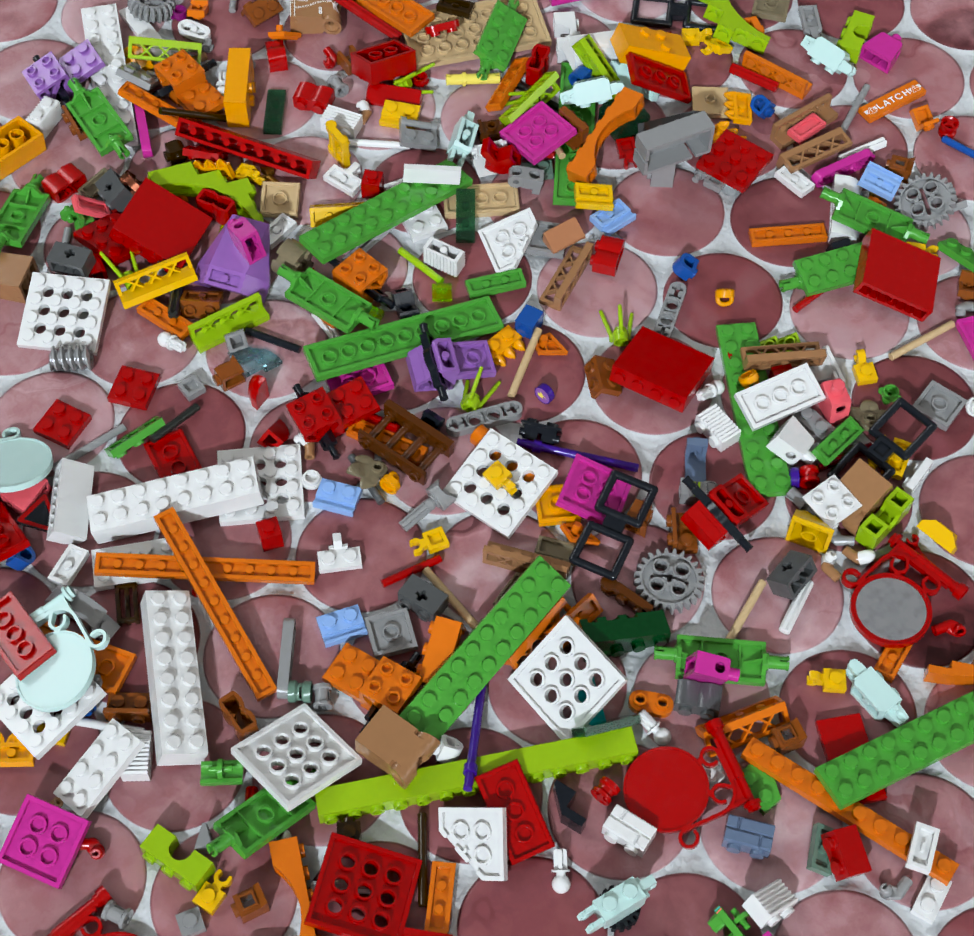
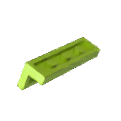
(161, 44)
(594, 59)
(534, 92)
(213, 334)

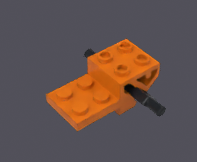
(187, 83)
(362, 276)
(373, 680)

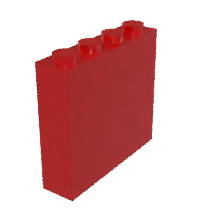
(159, 225)
(897, 275)
(661, 369)

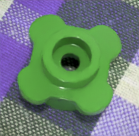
(889, 389)

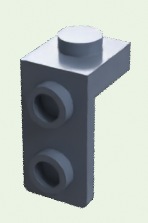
(695, 458)

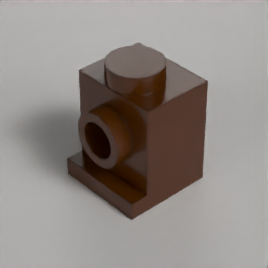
(489, 129)

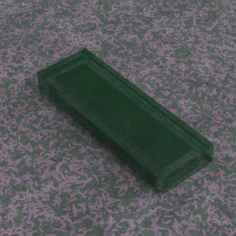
(274, 112)
(465, 215)
(605, 726)

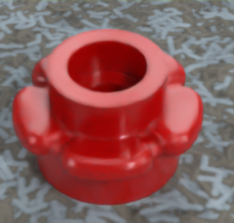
(420, 80)

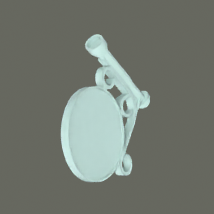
(22, 461)
(69, 671)

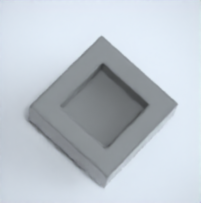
(191, 387)
(191, 922)

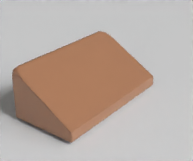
(563, 235)

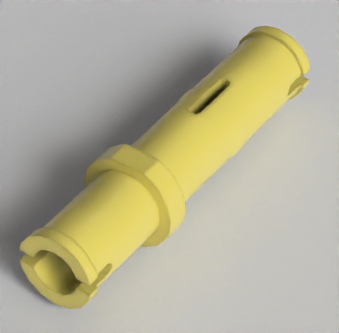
(469, 79)

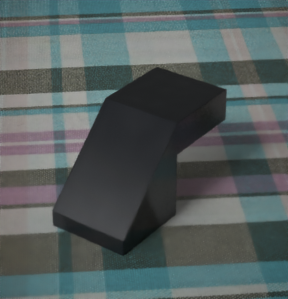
(404, 302)
(564, 799)

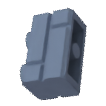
(748, 836)

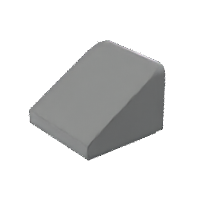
(236, 341)
(203, 838)

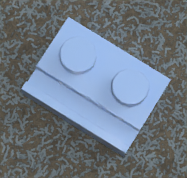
(880, 181)
(612, 221)
(337, 497)
(341, 626)

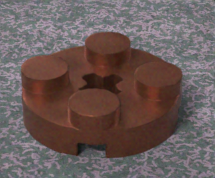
(128, 179)

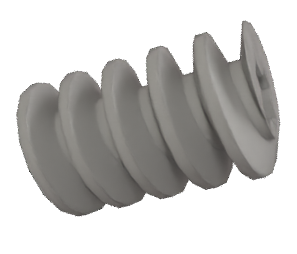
(71, 358)

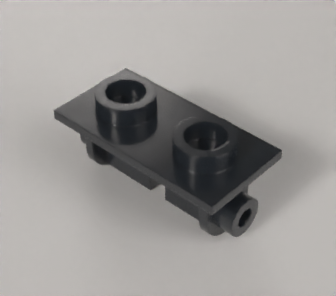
(533, 428)

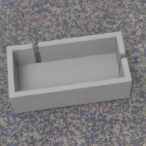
(665, 143)

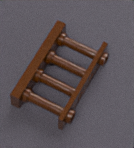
(409, 424)

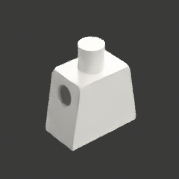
(792, 443)

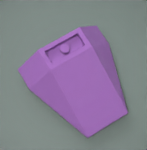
(227, 268)

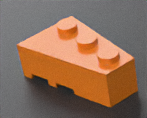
(442, 643)

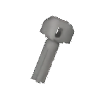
(436, 498)

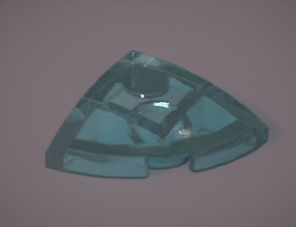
(256, 359)

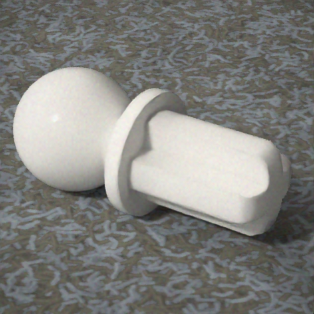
(220, 84)
(171, 342)
(710, 390)
(662, 735)
(560, 882)

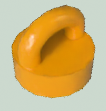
(724, 293)
(748, 378)
(390, 483)

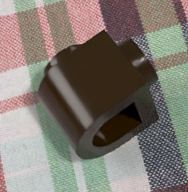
(174, 152)
(350, 828)

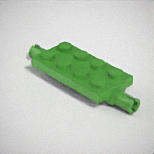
(499, 38)
(98, 120)
(22, 213)
(866, 214)
(824, 271)
(327, 299)
(744, 655)
(256, 823)

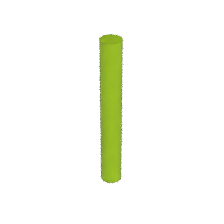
(420, 265)

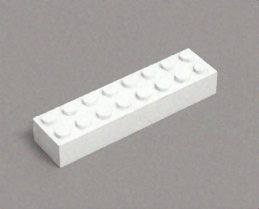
(192, 495)
(173, 678)

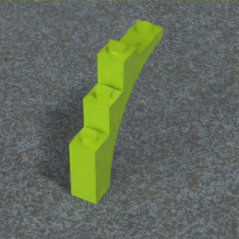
(733, 26)
(186, 181)

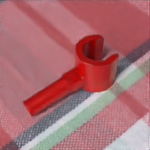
(914, 544)

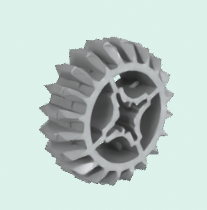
(152, 10)

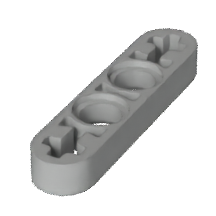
(671, 314)
(482, 415)
(286, 657)

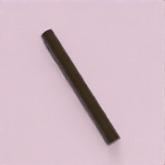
(192, 114)
(422, 855)

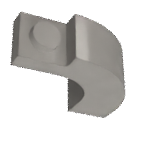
(89, 611)

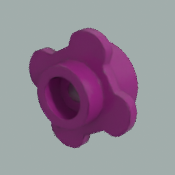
(180, 13)

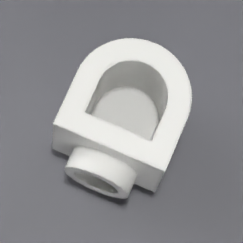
(448, 750)

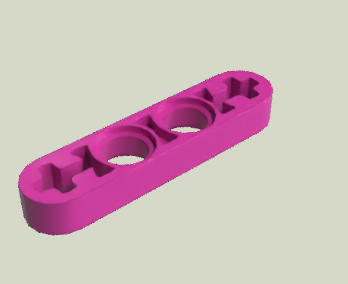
(143, 132)
(842, 167)

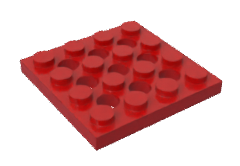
(349, 899)

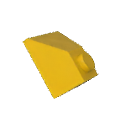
(809, 531)

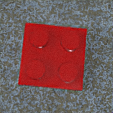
(134, 387)
(62, 424)

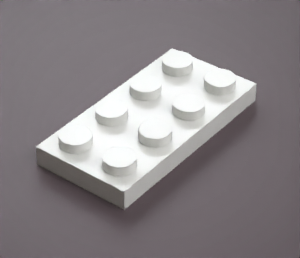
(423, 224)
(779, 397)
(151, 547)
(99, 769)

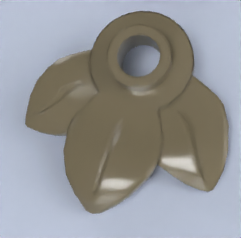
(866, 414)
(368, 470)

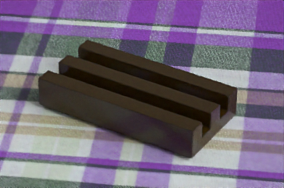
(456, 7)
(128, 620)

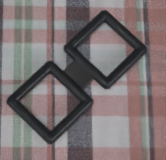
(675, 11)
(884, 447)
(613, 525)

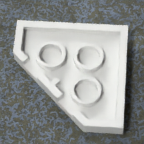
(508, 239)
(478, 838)

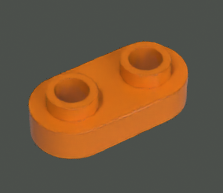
(651, 703)

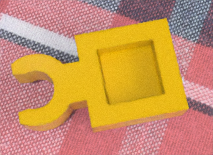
(432, 540)
(211, 895)

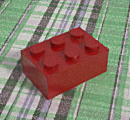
(383, 62)

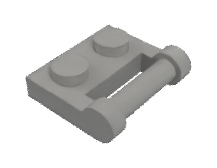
(417, 138)

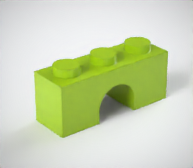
(855, 34)
(878, 526)
(191, 872)

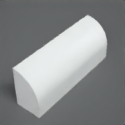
(601, 39)
(837, 230)
(68, 505)

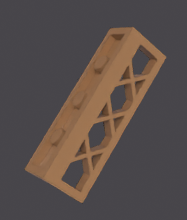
(825, 112)
(814, 147)
(569, 279)
(796, 357)
(518, 559)

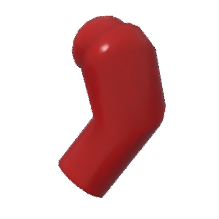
(331, 58)
(949, 626)
(93, 847)

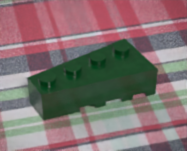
(627, 633)

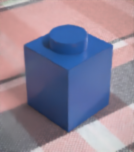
(528, 320)

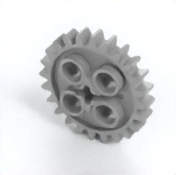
(943, 195)
(672, 564)

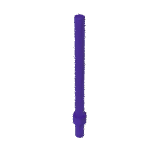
(537, 446)
(470, 767)

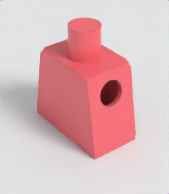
(837, 402)
(21, 500)

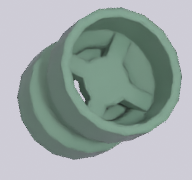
(296, 694)

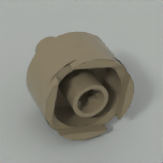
(293, 255)

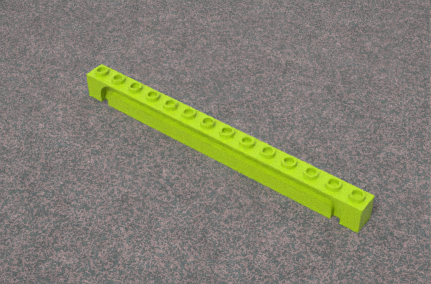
(447, 779)

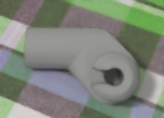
(963, 307)
(842, 540)
(895, 892)

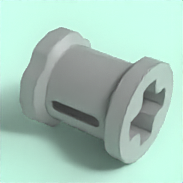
(340, 88)
(322, 697)
(117, 914)

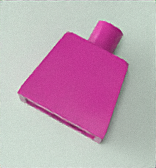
(882, 51)
(241, 231)
(710, 668)

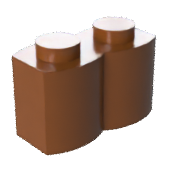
(237, 715)

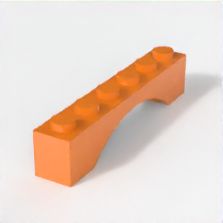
(624, 109)
(288, 864)

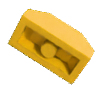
(939, 534)

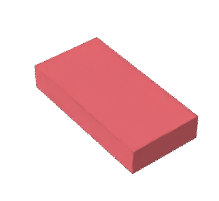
(806, 128)
(89, 206)

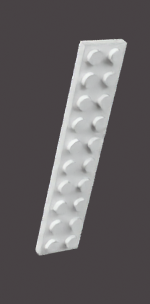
(104, 33)

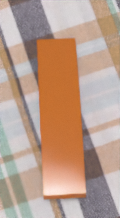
(956, 674)

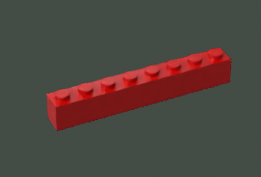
(247, 147)

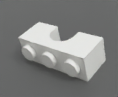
(563, 26)

